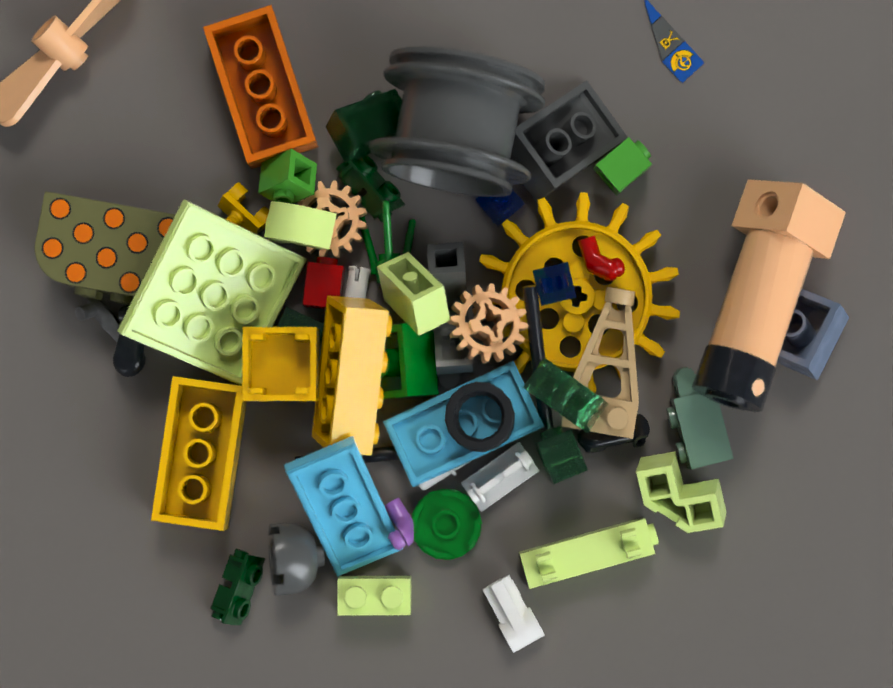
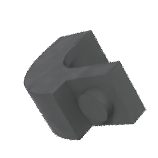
(448, 267)

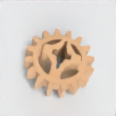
(345, 216)
(483, 309)

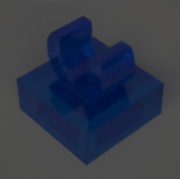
(500, 208)
(554, 284)

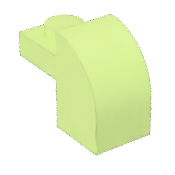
(299, 225)

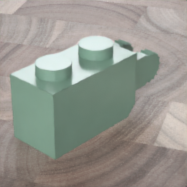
(698, 424)

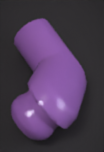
(404, 523)

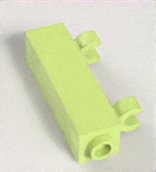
(588, 552)

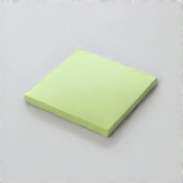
(206, 288)

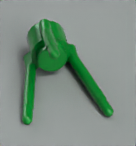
(387, 241)

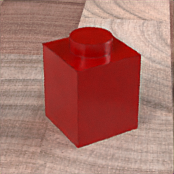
(323, 280)

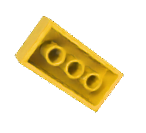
(351, 372)
(199, 454)

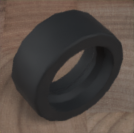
(479, 389)

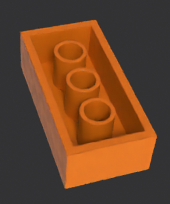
(260, 85)

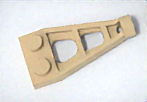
(621, 411)

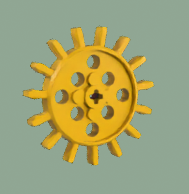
(556, 242)

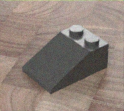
(565, 139)

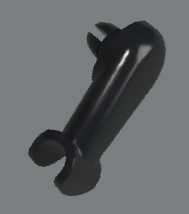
(129, 353)
(598, 442)

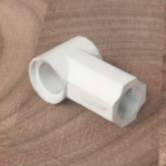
(515, 619)

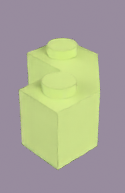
(691, 505)

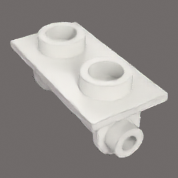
(500, 476)

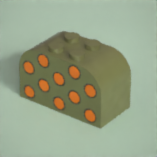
(98, 245)

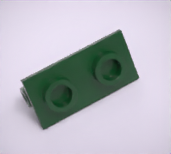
(363, 174)
(234, 603)

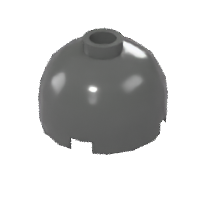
(293, 558)

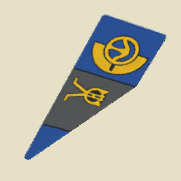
(672, 48)

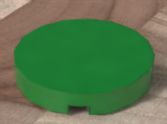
(446, 524)

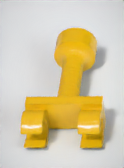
(238, 214)

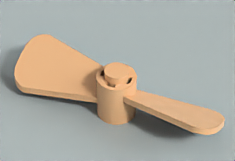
(58, 47)

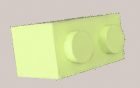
(413, 293)
(374, 595)

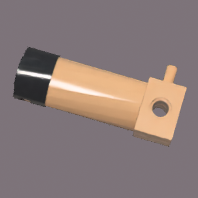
(783, 232)

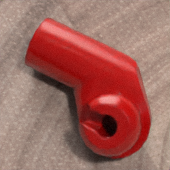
(598, 264)

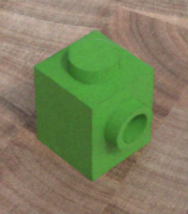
(623, 165)
(287, 177)

